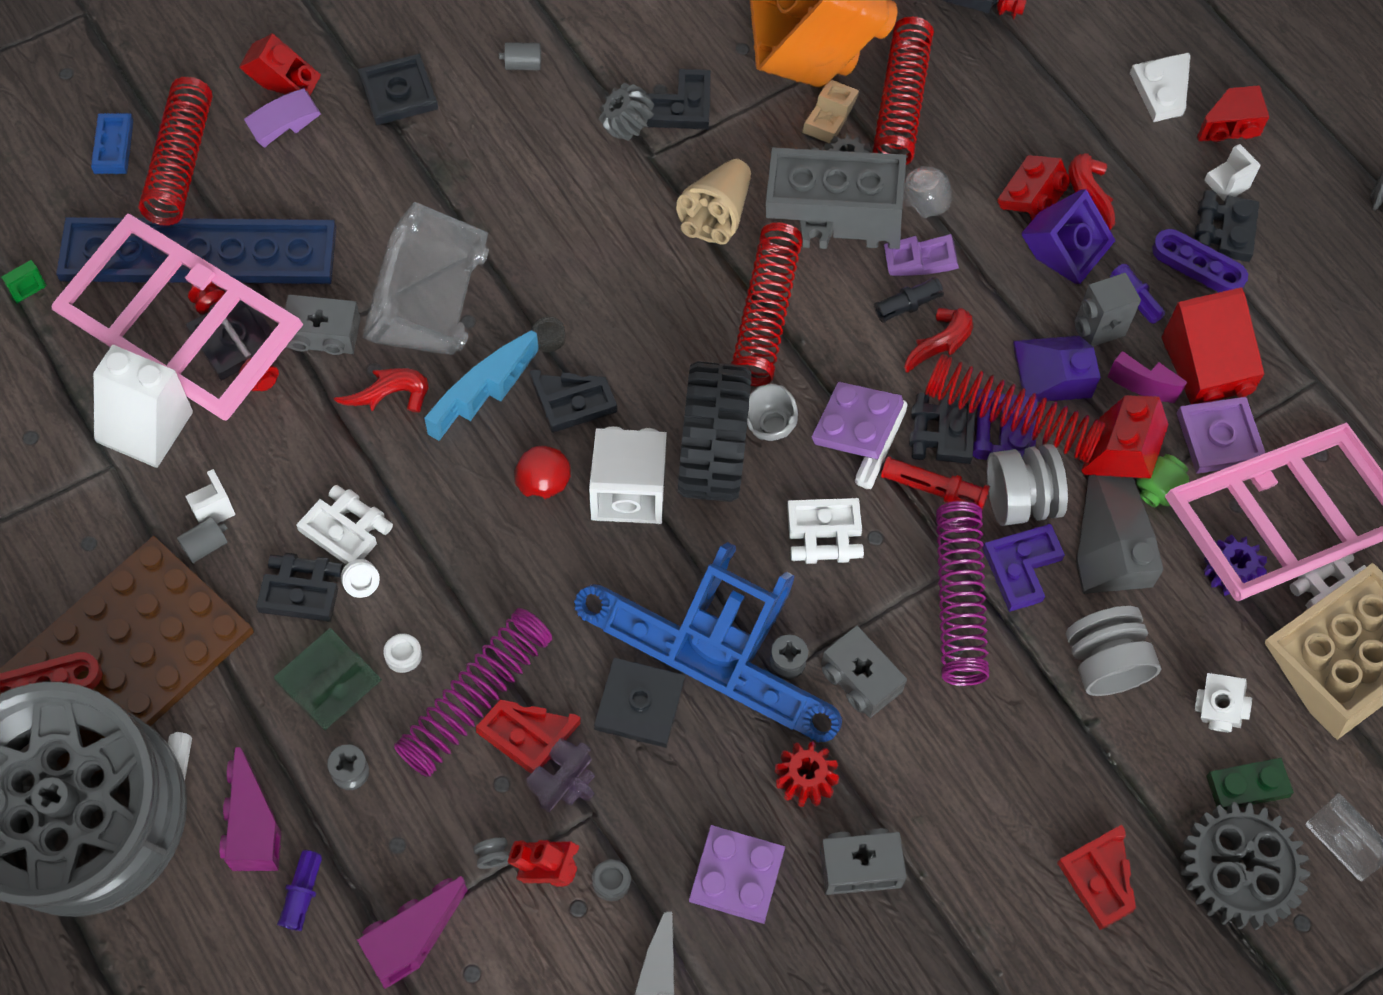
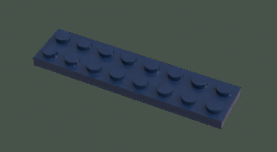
(239, 247)

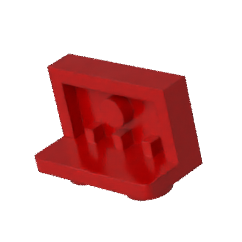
(1035, 185)

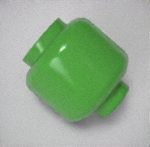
(1167, 474)

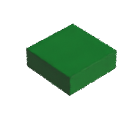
(23, 281)

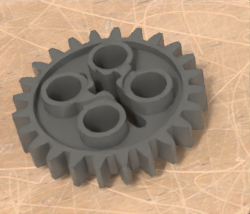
(1244, 898)

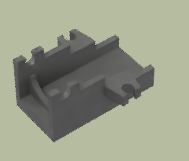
(838, 193)

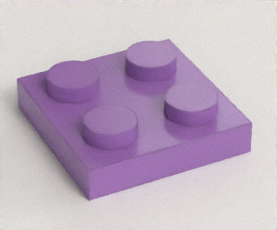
(858, 420)
(1220, 433)
(737, 874)

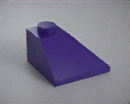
(1069, 236)
(1057, 368)

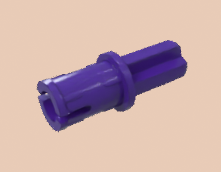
(1148, 306)
(300, 891)

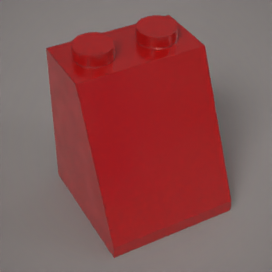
(1214, 346)

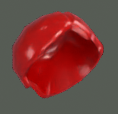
(542, 472)

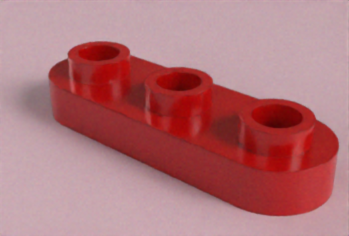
(60, 669)

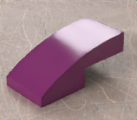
(1139, 379)

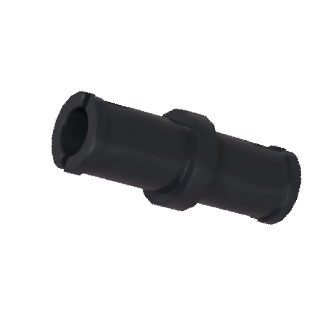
(908, 299)

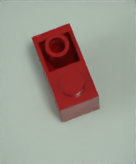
(278, 67)
(1236, 115)

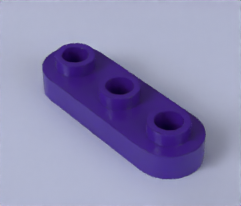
(1188, 252)

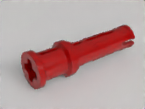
(950, 489)

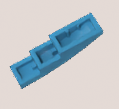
(490, 377)

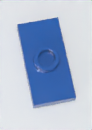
(112, 143)

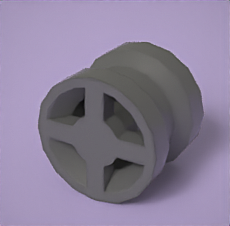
(787, 665)
(352, 775)

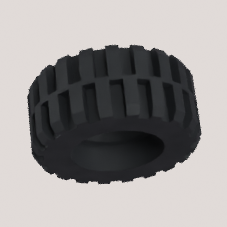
(714, 431)

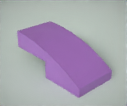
(286, 112)
(922, 257)

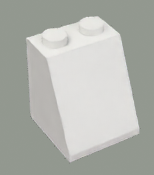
(138, 406)
(628, 475)

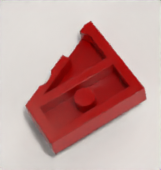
(525, 732)

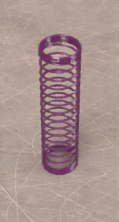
(961, 525)
(538, 635)

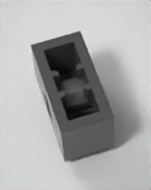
(1107, 310)
(327, 324)
(859, 654)
(846, 874)

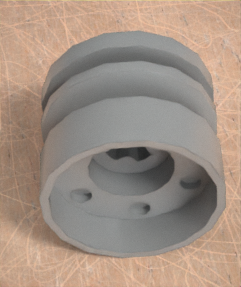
(1027, 484)
(1113, 650)

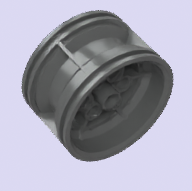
(134, 839)

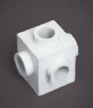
(1219, 689)

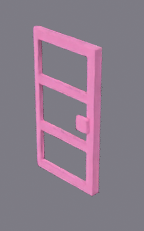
(200, 276)
(1259, 471)

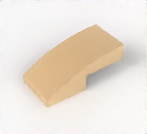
(831, 111)

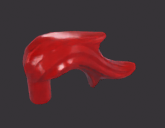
(1081, 177)
(948, 340)
(388, 382)

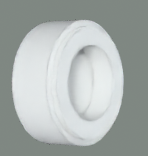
(360, 578)
(402, 653)

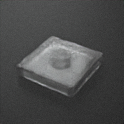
(1348, 837)

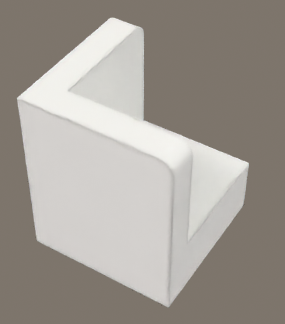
(1234, 175)
(211, 501)

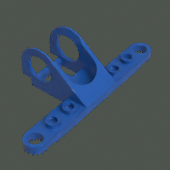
(714, 648)

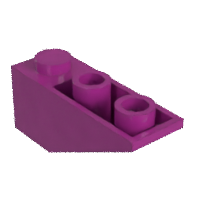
(252, 830)
(406, 939)

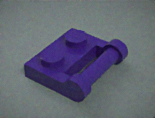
(1007, 440)

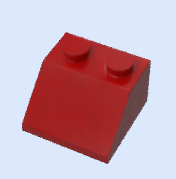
(1129, 439)

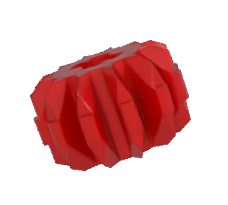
(812, 761)

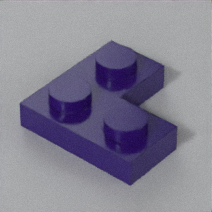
(1014, 563)

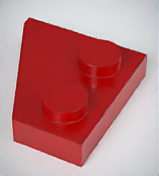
(1102, 877)

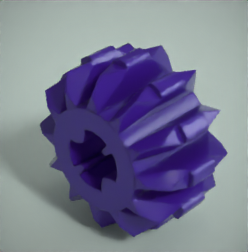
(1241, 556)

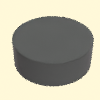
(611, 880)

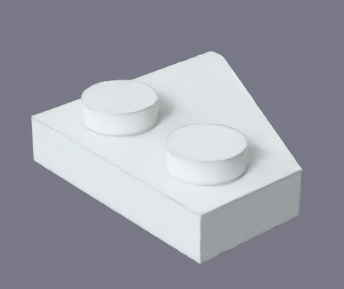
(1163, 85)

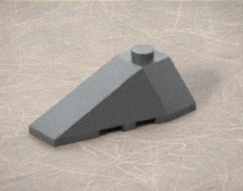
(1116, 538)

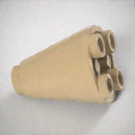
(715, 203)

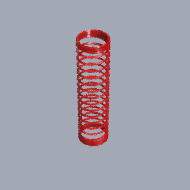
(902, 43)
(187, 107)
(771, 248)
(1083, 450)

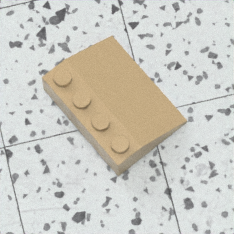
(1337, 653)

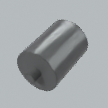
(522, 56)
(202, 539)

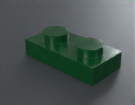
(1250, 783)

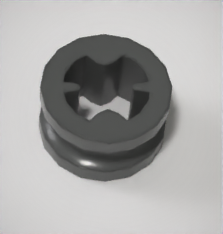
(491, 853)

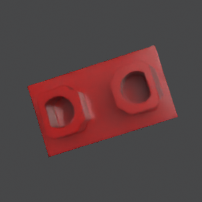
(544, 862)

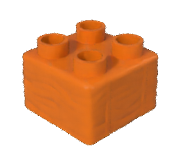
(816, 37)

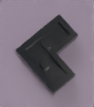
(686, 109)

